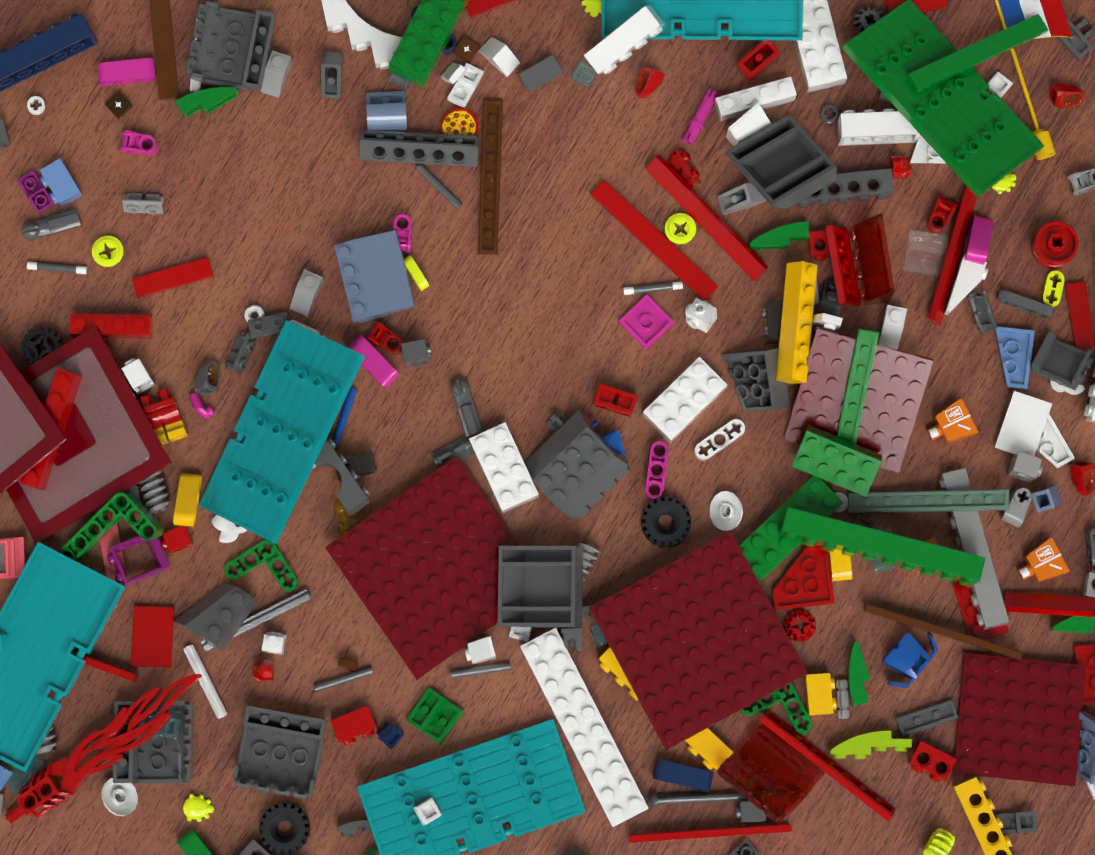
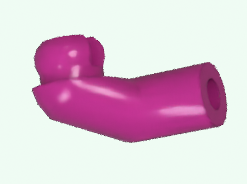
(199, 408)

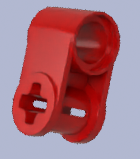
(941, 211)
(382, 336)

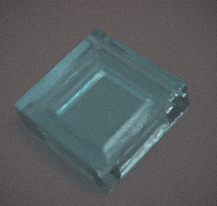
(584, 74)

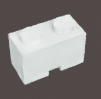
(137, 375)

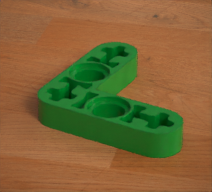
(269, 559)
(776, 697)

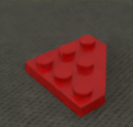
(806, 582)

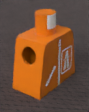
(953, 423)
(1044, 563)

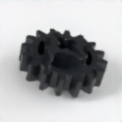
(43, 340)

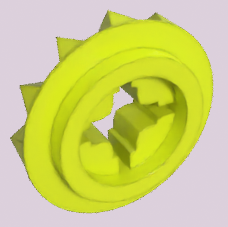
(680, 219)
(99, 247)

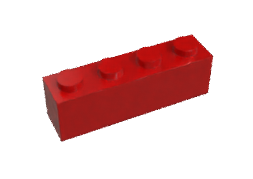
(113, 325)

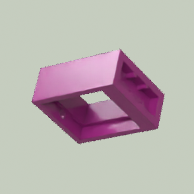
(157, 553)

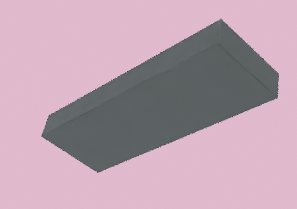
(926, 718)

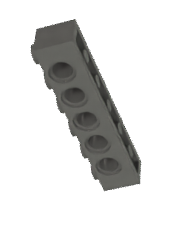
(427, 142)
(882, 178)

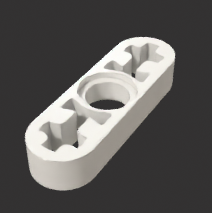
(728, 427)

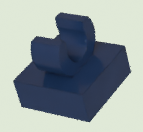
(390, 735)

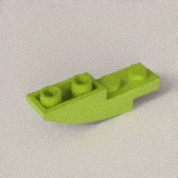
(861, 745)

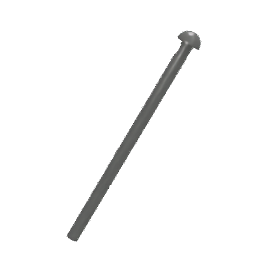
(693, 797)

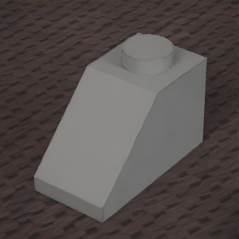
(276, 74)
(740, 198)
(306, 292)

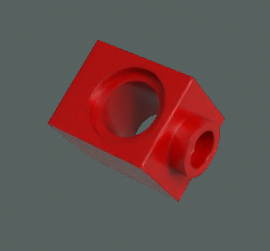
(818, 236)
(176, 539)

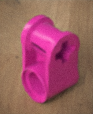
(134, 144)
(404, 235)

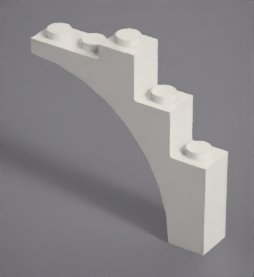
(361, 34)

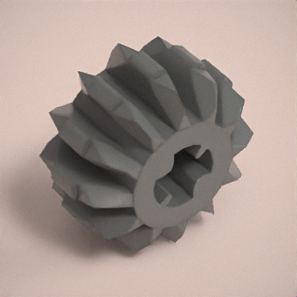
(863, 16)

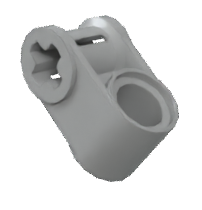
(1082, 181)
(1017, 509)

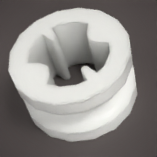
(31, 101)

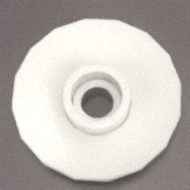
(720, 512)
(126, 797)

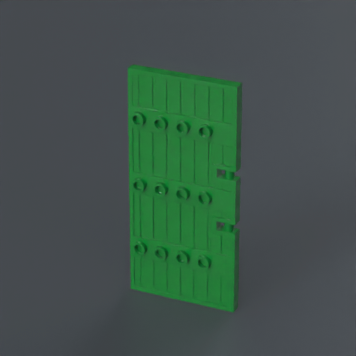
(971, 133)

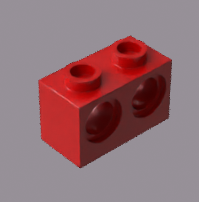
(615, 400)
(933, 757)

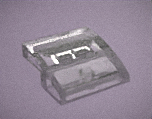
(925, 253)

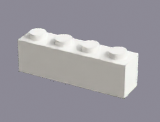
(766, 95)

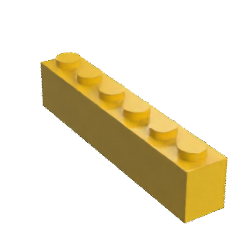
(796, 322)

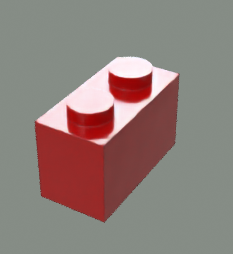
(758, 60)
(354, 725)

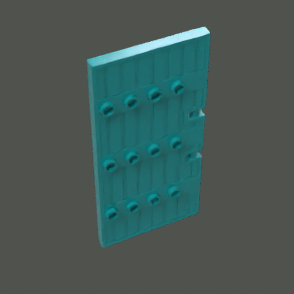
(705, 17)
(284, 432)
(42, 621)
(478, 789)

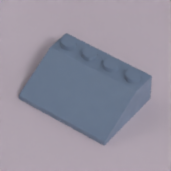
(374, 276)

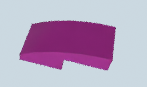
(35, 191)

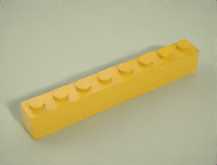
(703, 743)

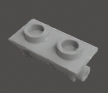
(134, 204)

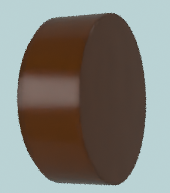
(347, 664)

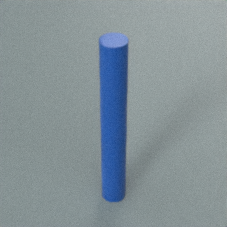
(344, 416)

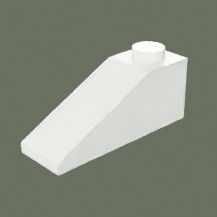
(966, 279)

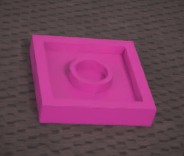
(646, 322)

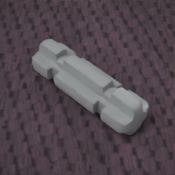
(842, 699)

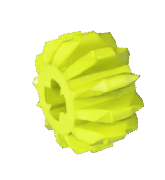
(939, 843)

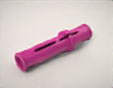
(696, 124)

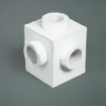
(700, 315)

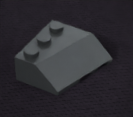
(756, 379)
(218, 615)

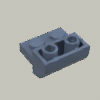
(386, 111)

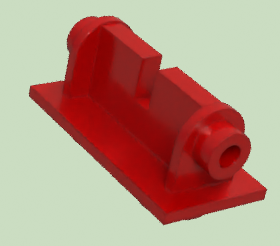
(682, 160)

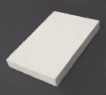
(1023, 424)

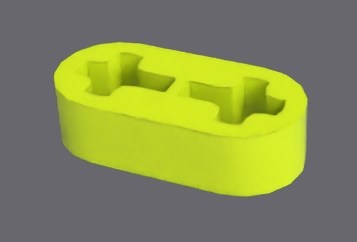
(415, 273)
(1057, 290)

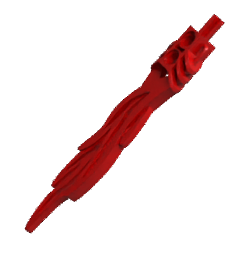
(108, 738)

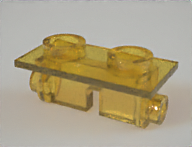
(345, 523)

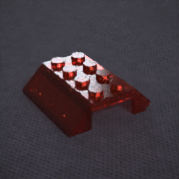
(771, 774)

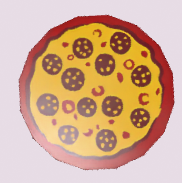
(459, 122)

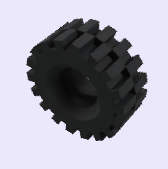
(669, 507)
(273, 817)

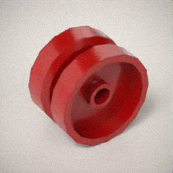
(1063, 237)

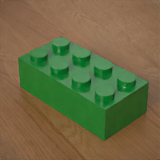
(837, 460)

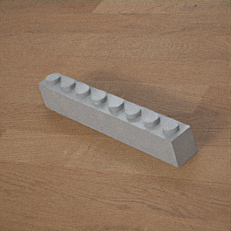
(972, 540)

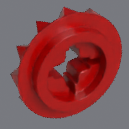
(795, 633)

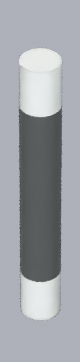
(57, 267)
(653, 288)

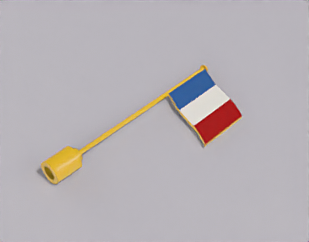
(1053, 16)

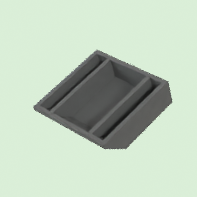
(783, 163)
(540, 586)

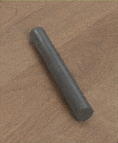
(439, 186)
(480, 670)
(343, 679)

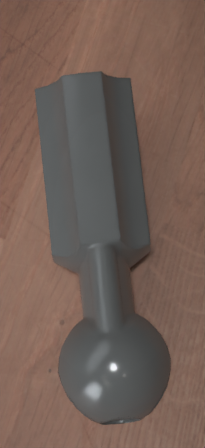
(51, 225)
(461, 390)

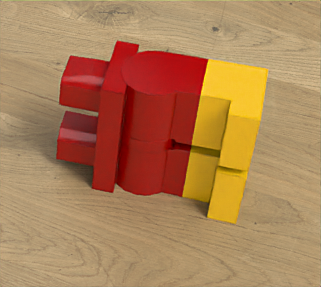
(164, 412)

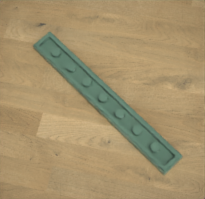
(929, 501)

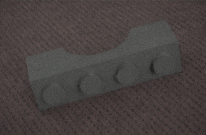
(351, 494)

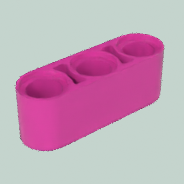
(126, 71)
(979, 240)
(374, 362)
(655, 460)

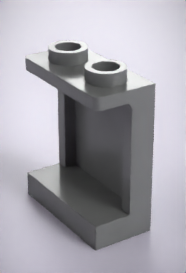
(1062, 362)

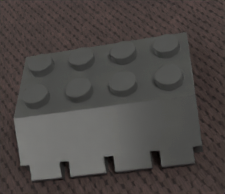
(230, 47)
(576, 467)
(279, 752)
(160, 757)

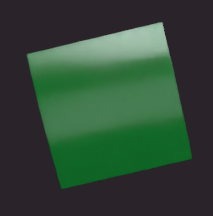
(434, 716)

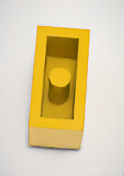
(819, 694)

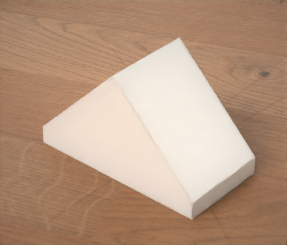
(500, 56)

